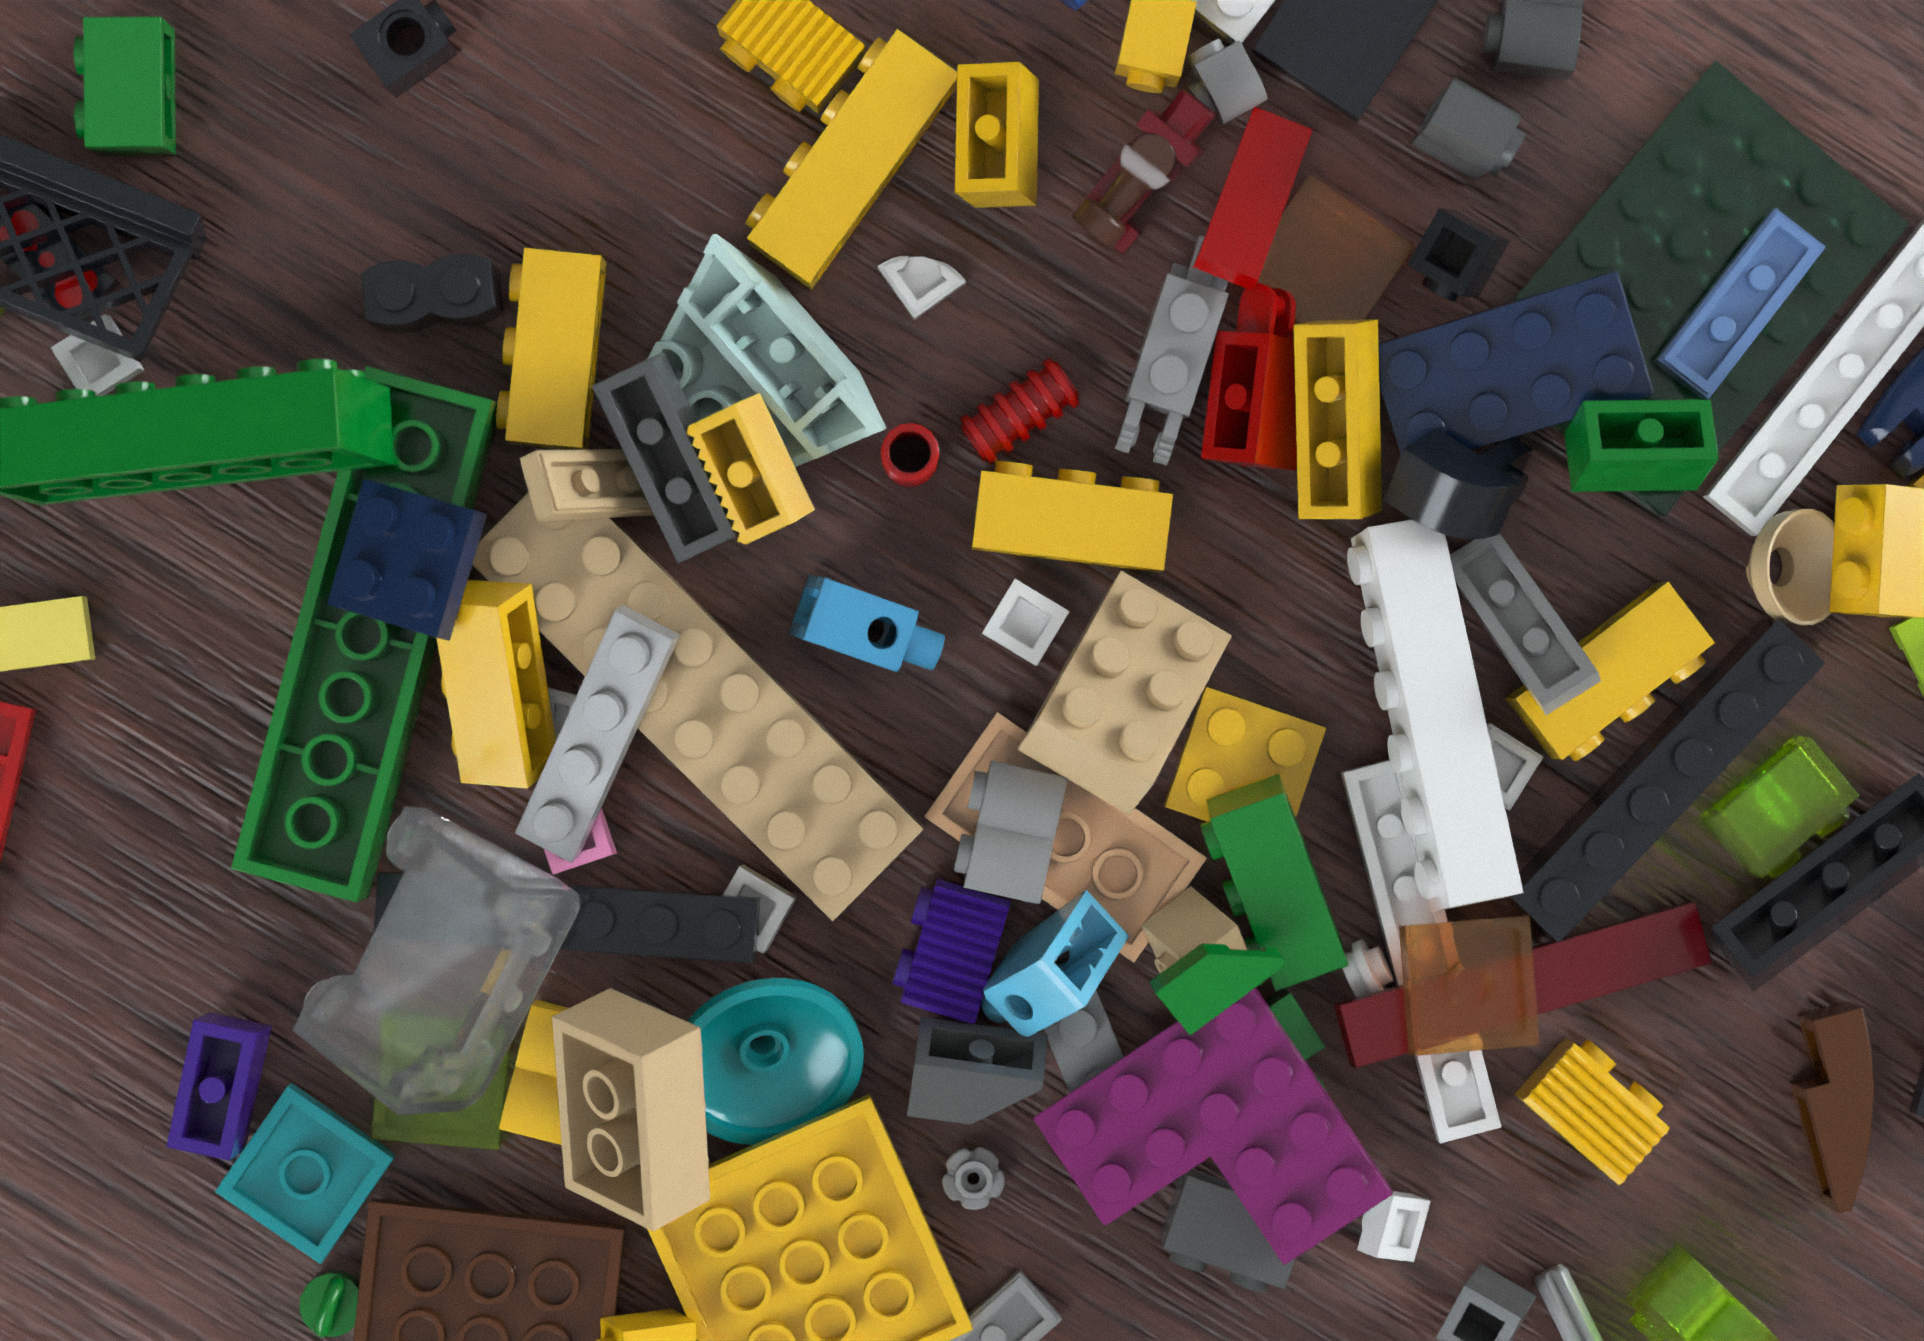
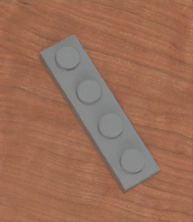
(597, 733)

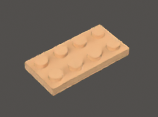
(1115, 856)

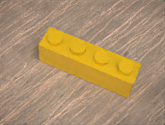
(852, 159)

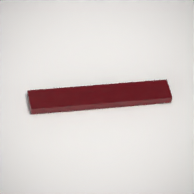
(1564, 975)

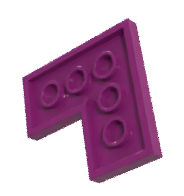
(1226, 1095)

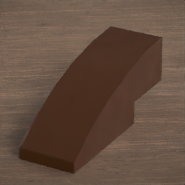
(1836, 1100)

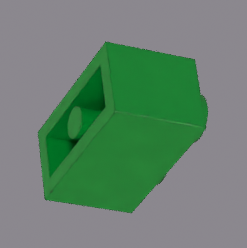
(126, 86)
(1641, 445)

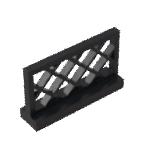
(110, 206)

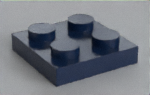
(406, 559)

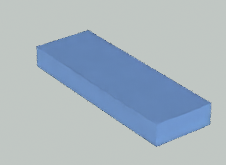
(1739, 304)

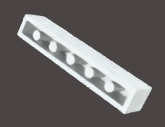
(1434, 715)

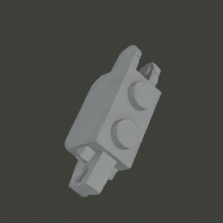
(1174, 353)

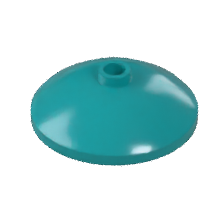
(788, 1077)

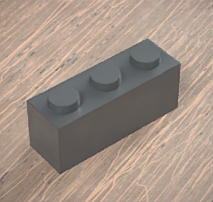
(651, 426)

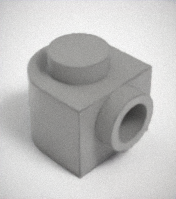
(1225, 80)

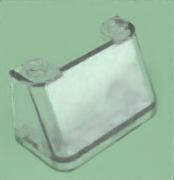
(443, 969)

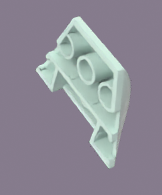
(749, 335)

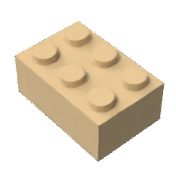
(1125, 693)
(632, 1108)

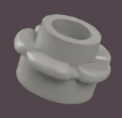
(963, 1163)

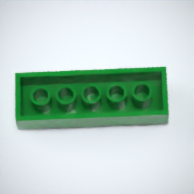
(193, 433)

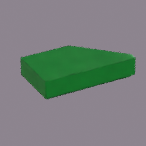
(1213, 980)

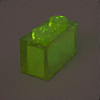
(1780, 808)

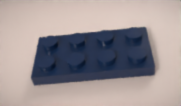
(1514, 365)

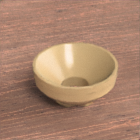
(1806, 554)

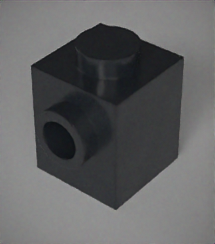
(1457, 255)

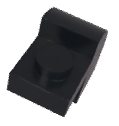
(1456, 488)

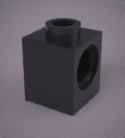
(377, 39)

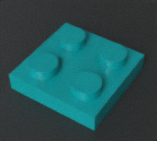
(305, 1173)

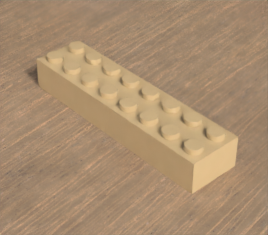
(713, 706)

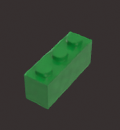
(1274, 880)

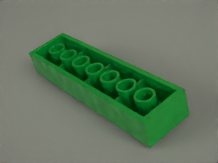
(353, 679)

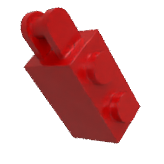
(1254, 385)

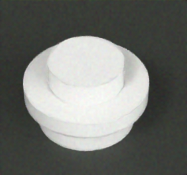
(1367, 969)

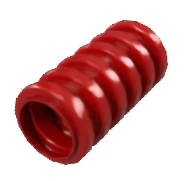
(1020, 410)
(908, 431)

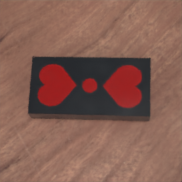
(50, 255)

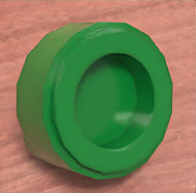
(330, 1303)

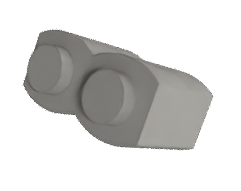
(1012, 831)

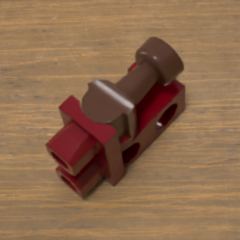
(1143, 167)

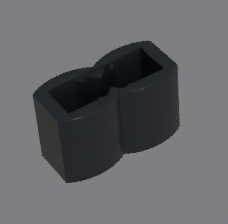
(415, 297)

